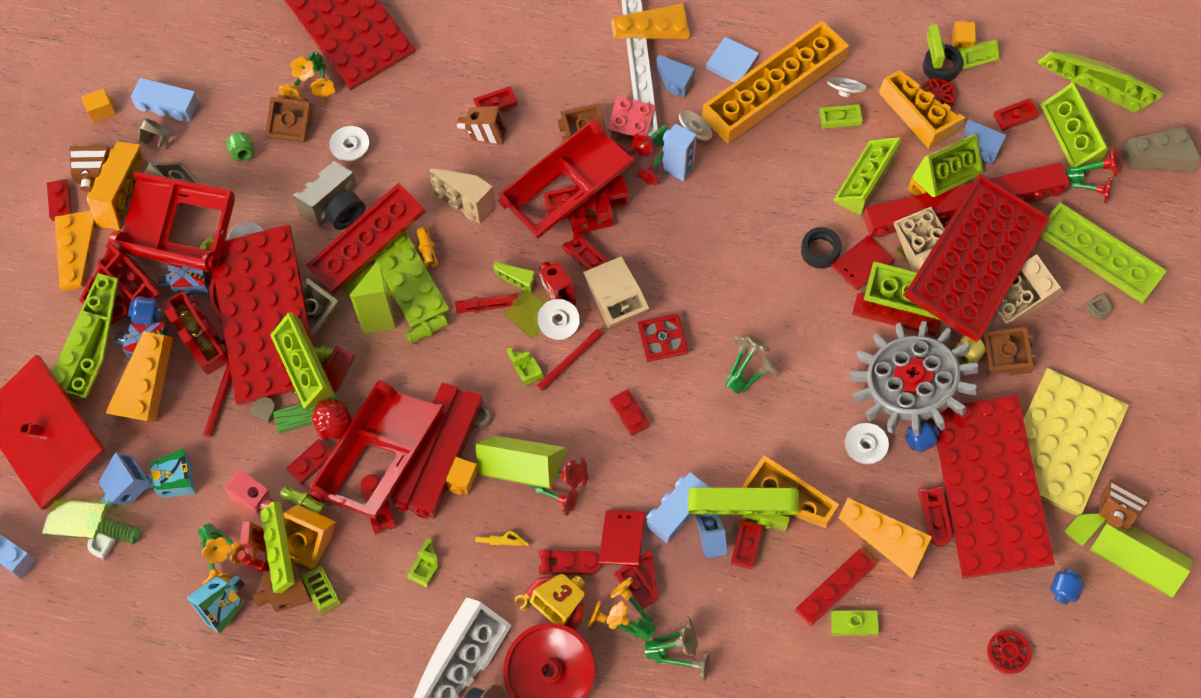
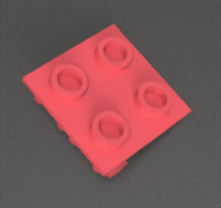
(630, 117)

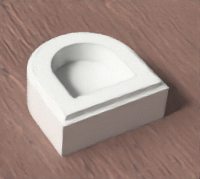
(101, 546)

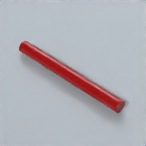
(569, 359)
(218, 402)

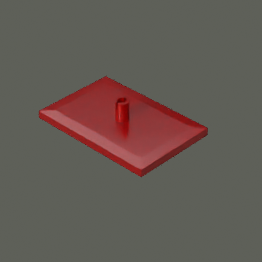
(44, 433)

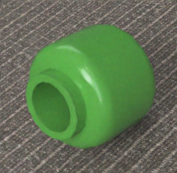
(240, 146)

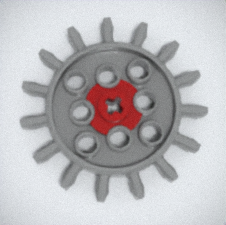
(914, 377)

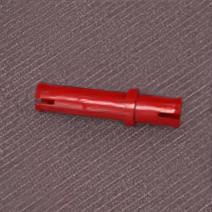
(487, 303)

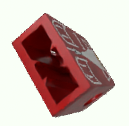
(555, 279)

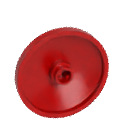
(549, 663)

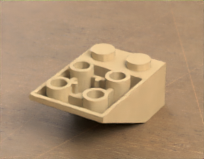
(464, 193)
(918, 235)
(1030, 291)
(616, 292)

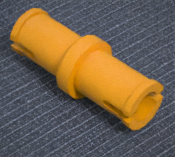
(427, 247)

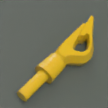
(504, 540)

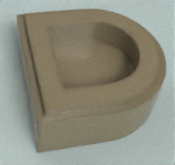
(1099, 307)
(263, 409)
(484, 418)

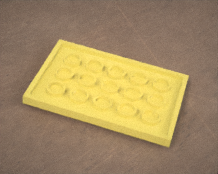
(1070, 438)

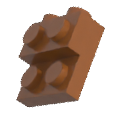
(288, 118)
(576, 118)
(1009, 351)

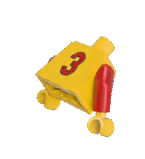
(557, 599)

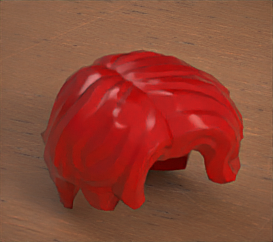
(331, 418)

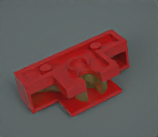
(594, 213)
(196, 331)

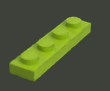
(277, 547)

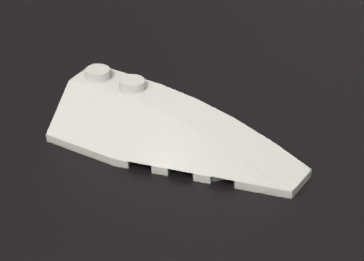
(463, 651)

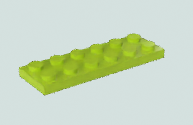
(1102, 253)
(410, 282)

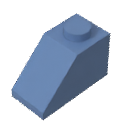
(675, 75)
(989, 140)
(711, 535)

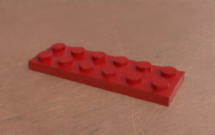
(366, 238)

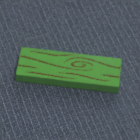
(295, 417)

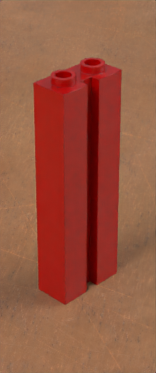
(425, 478)

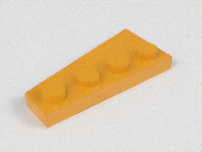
(656, 23)

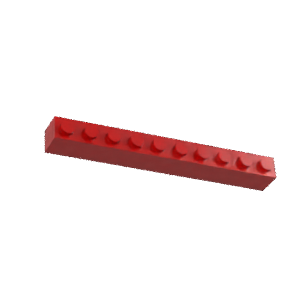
(1027, 185)

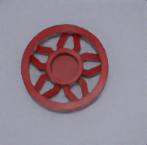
(940, 93)
(1009, 652)

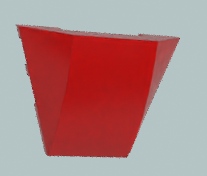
(131, 284)

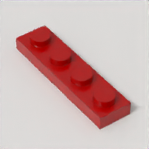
(892, 315)
(835, 587)

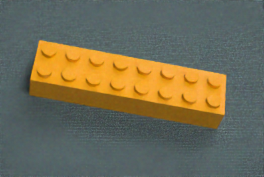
(774, 82)

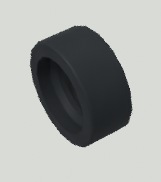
(952, 54)
(344, 210)
(825, 234)

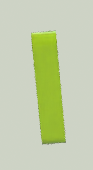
(743, 501)

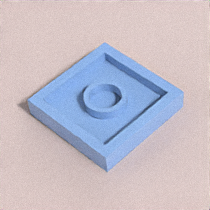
(732, 60)

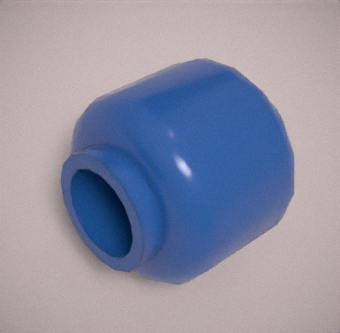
(144, 311)
(926, 438)
(1067, 586)

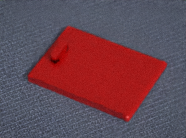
(859, 262)
(622, 538)

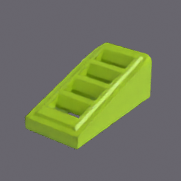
(517, 276)
(329, 604)

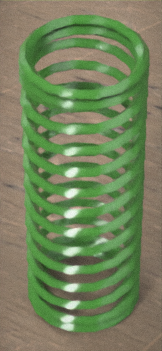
(135, 529)

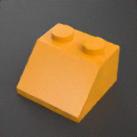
(307, 535)

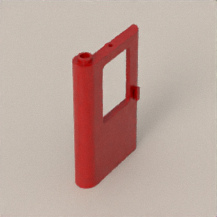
(585, 157)
(154, 214)
(386, 422)

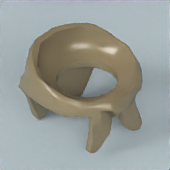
(149, 127)

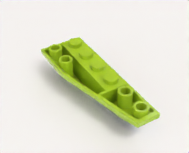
(1103, 80)
(88, 340)

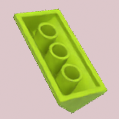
(1074, 127)
(950, 166)
(867, 174)
(887, 288)
(373, 302)
(301, 361)
(519, 460)
(1143, 557)

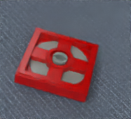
(662, 337)

